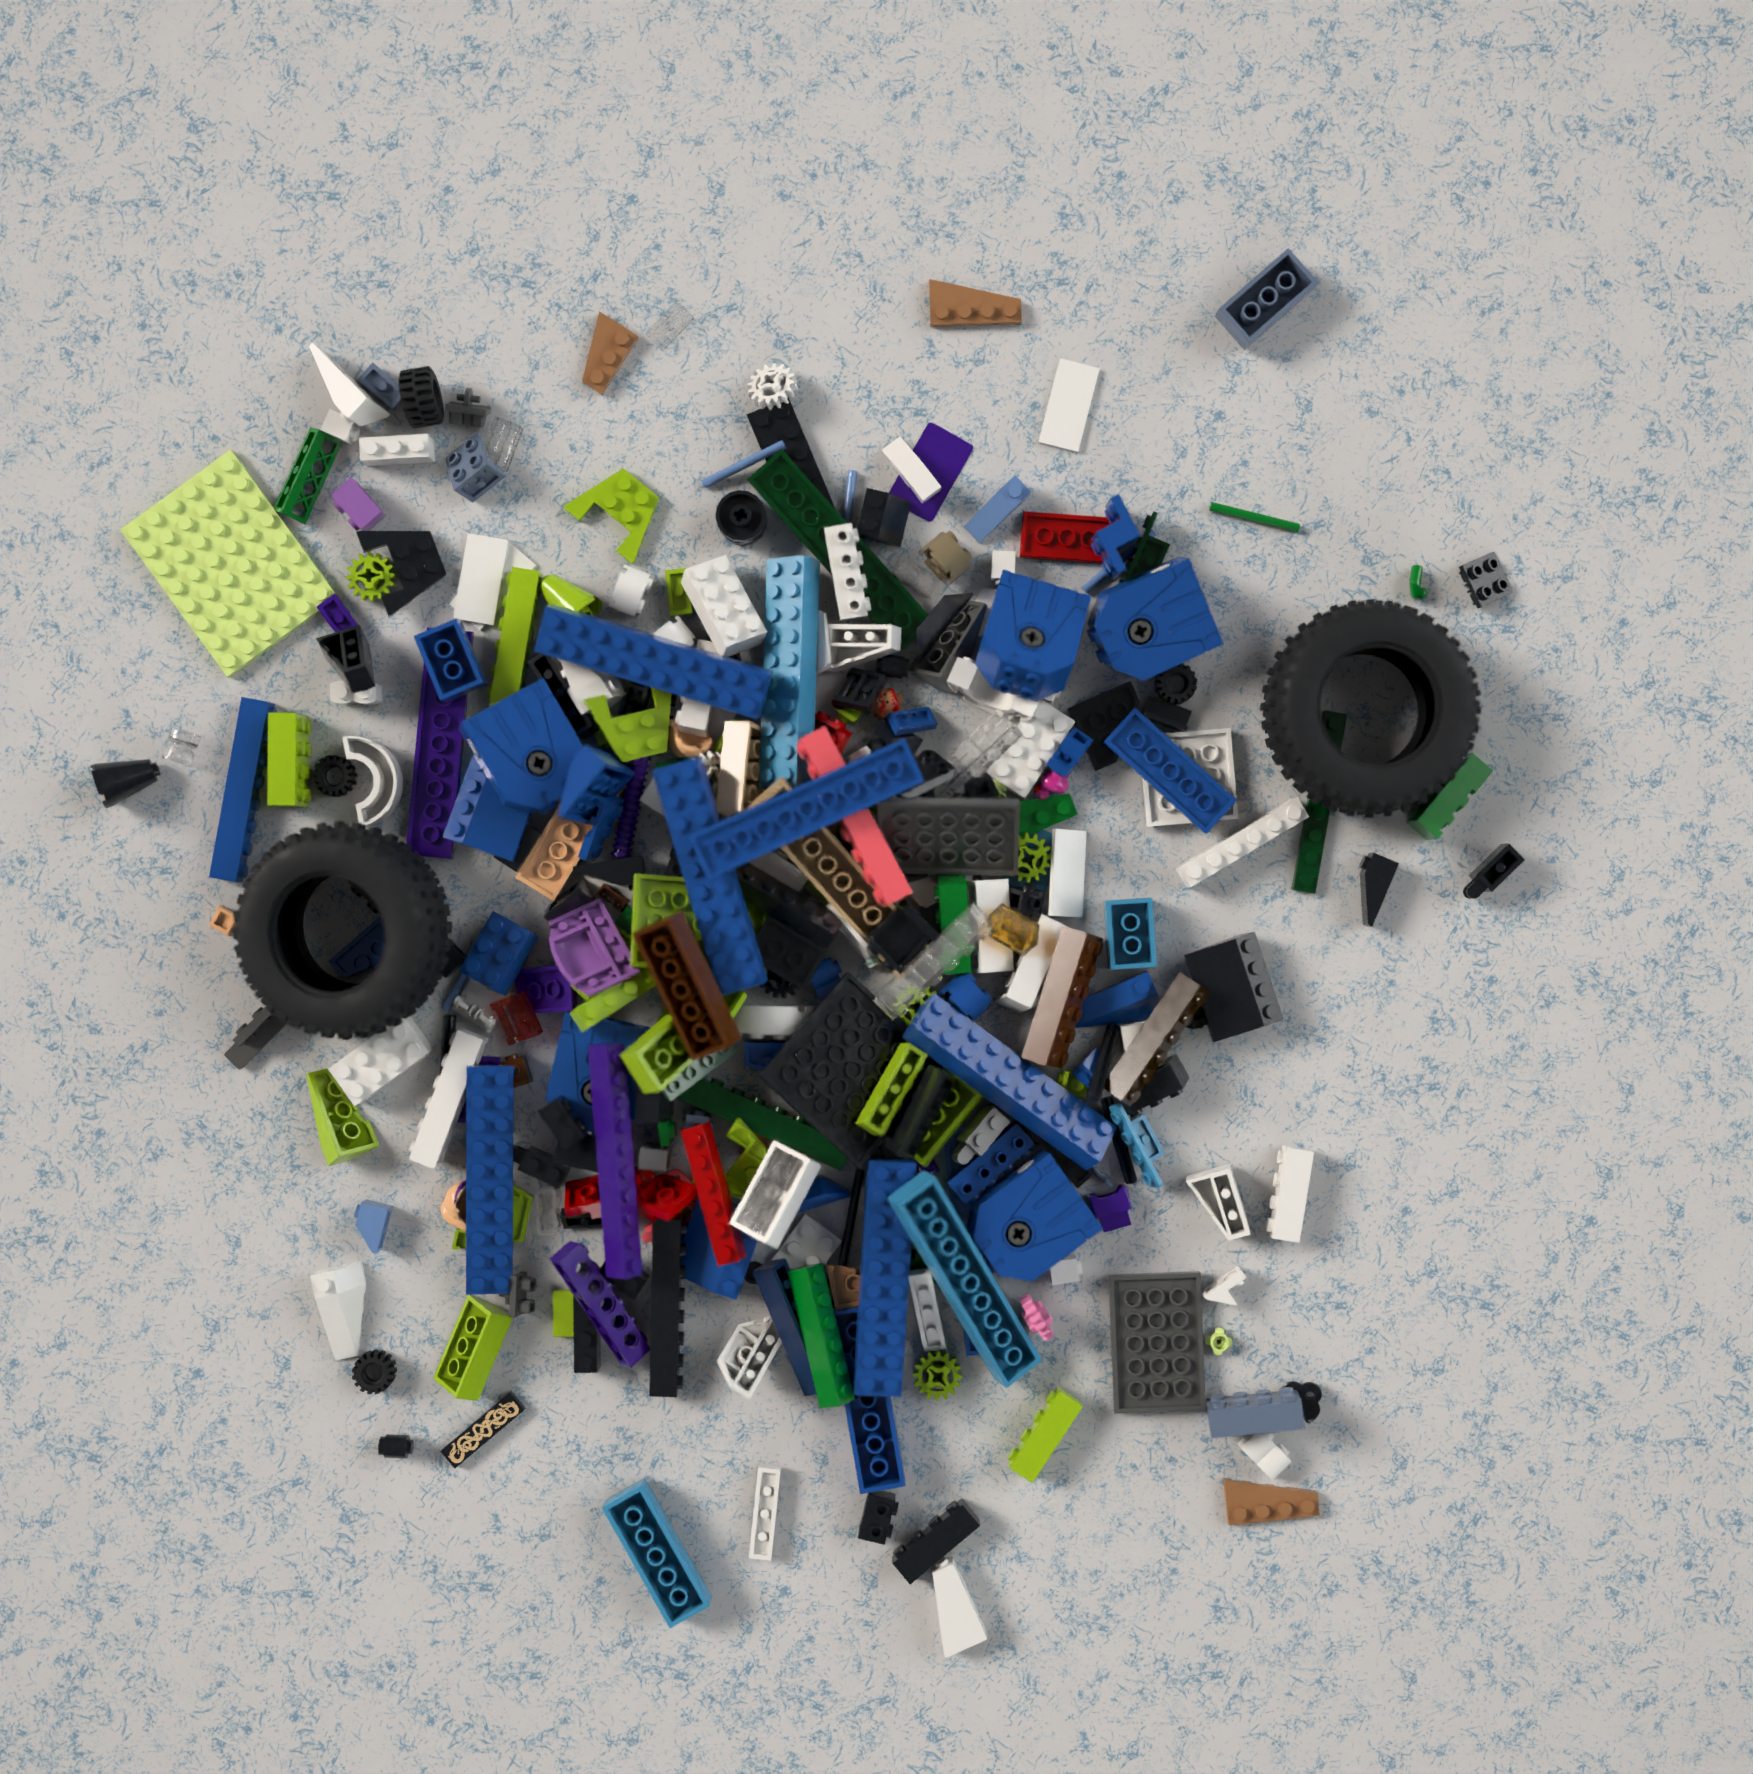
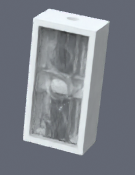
(775, 1194)

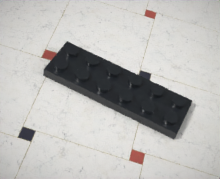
(782, 424)

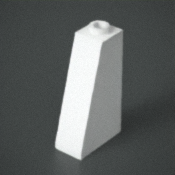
(957, 1614)

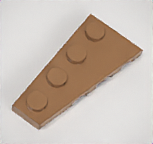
(970, 307)
(1257, 1503)

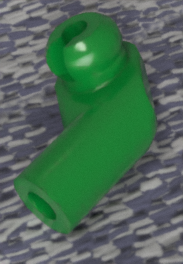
(1415, 582)

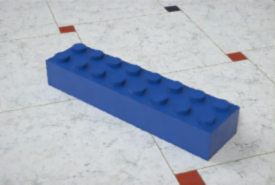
(870, 1423)

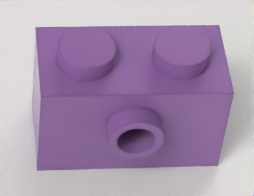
(358, 505)

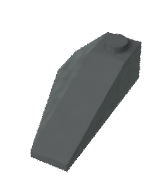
(955, 642)

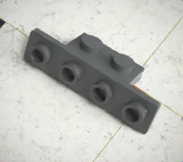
(254, 1037)

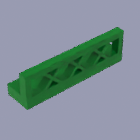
(301, 469)

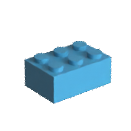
(1130, 933)

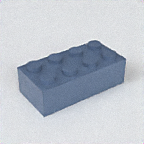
(1266, 299)
(1255, 1412)

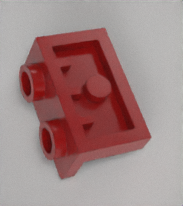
(836, 730)

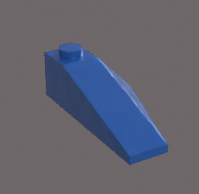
(1120, 1003)

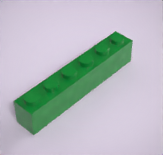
(821, 1335)

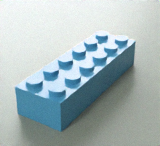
(657, 1553)

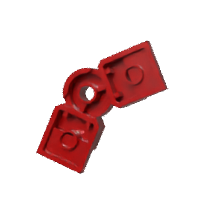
(656, 1196)

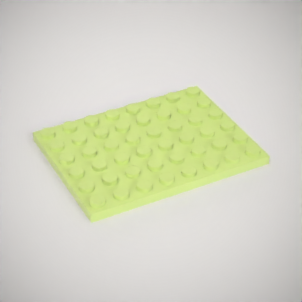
(229, 563)

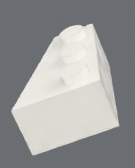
(861, 643)
(1221, 1198)

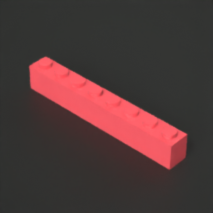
(859, 828)

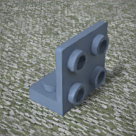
(471, 470)

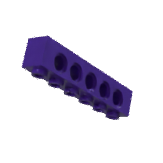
(566, 1263)

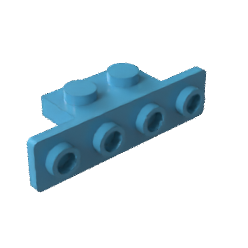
(1141, 1141)

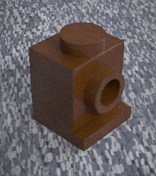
(524, 1075)

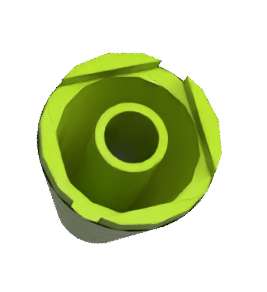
(567, 595)

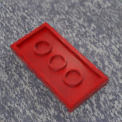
(1060, 536)

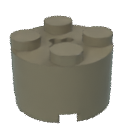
(946, 557)

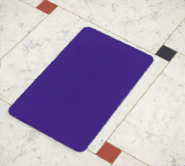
(944, 458)

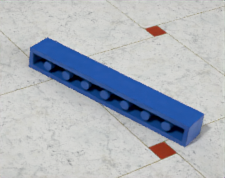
(242, 791)

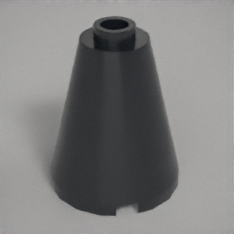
(123, 779)

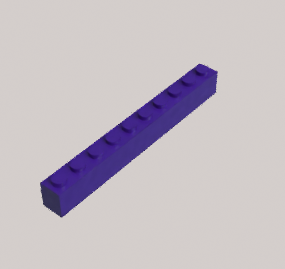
(615, 1160)

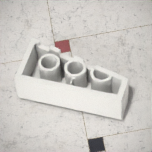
(1031, 969)

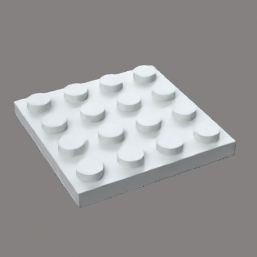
(1214, 754)

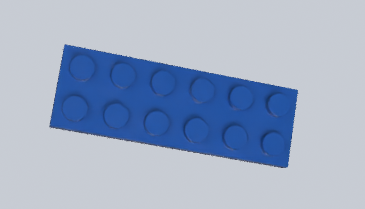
(1170, 771)

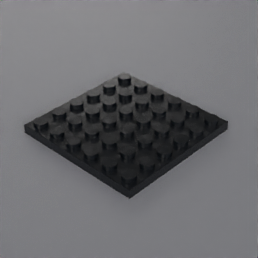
(836, 1064)

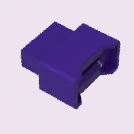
(1111, 1208)

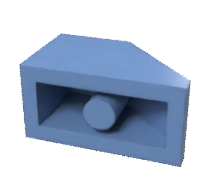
(373, 1223)

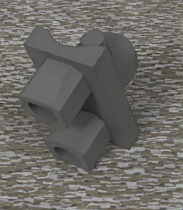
(457, 409)
(517, 1301)

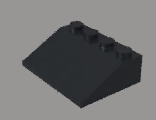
(1237, 985)
(919, 1113)

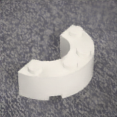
(977, 691)
(386, 779)
(771, 1019)

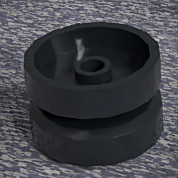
(741, 504)

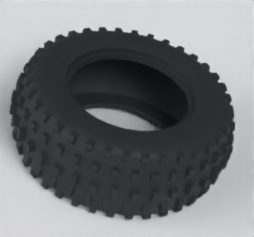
(1442, 693)
(275, 945)

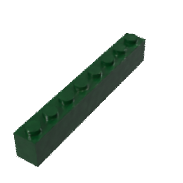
(762, 1119)

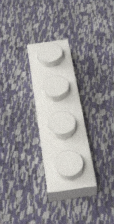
(927, 1309)
(764, 1512)

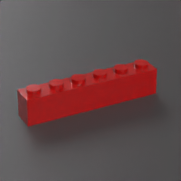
(713, 1193)

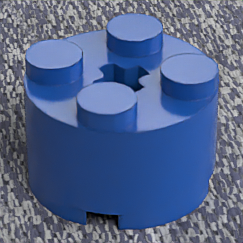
(966, 996)

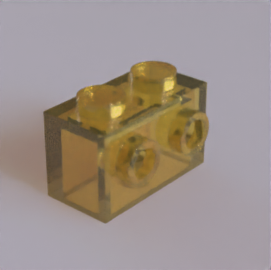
(1014, 929)

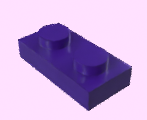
(336, 614)

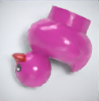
(1050, 782)

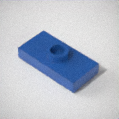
(912, 721)

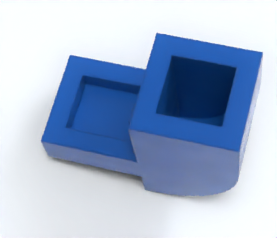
(1070, 752)

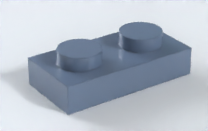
(381, 386)

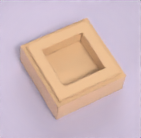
(223, 920)

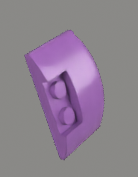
(590, 949)

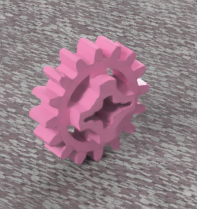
(1036, 1317)

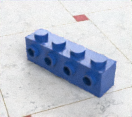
(983, 1170)

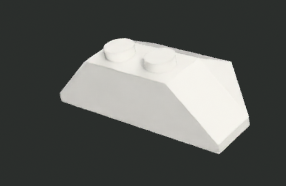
(749, 1355)

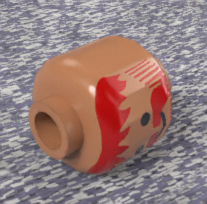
(887, 702)

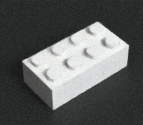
(723, 606)
(1027, 758)
(381, 1060)

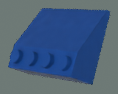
(591, 777)
(482, 820)
(701, 1261)

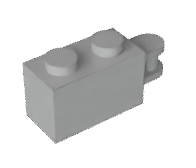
(979, 1134)

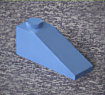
(997, 509)

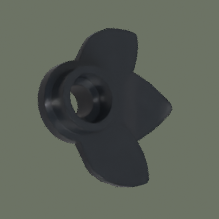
(1309, 1404)

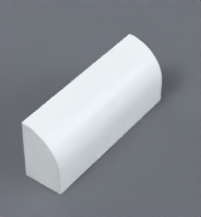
(988, 953)

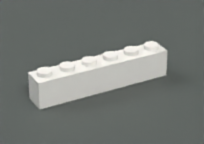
(1242, 842)
(447, 1100)

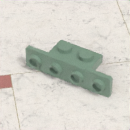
(695, 1072)

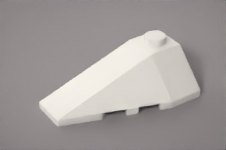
(347, 393)
(590, 683)
(340, 1303)

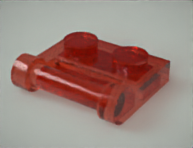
(521, 1015)

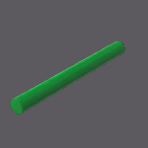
(1254, 517)

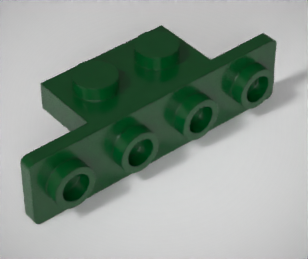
(1149, 551)

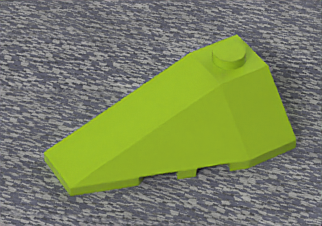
(339, 1125)

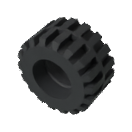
(421, 397)

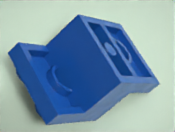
(1114, 537)

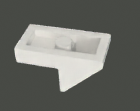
(1219, 1289)

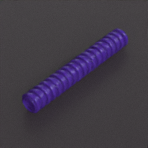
(630, 808)

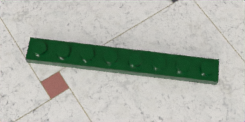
(1315, 826)

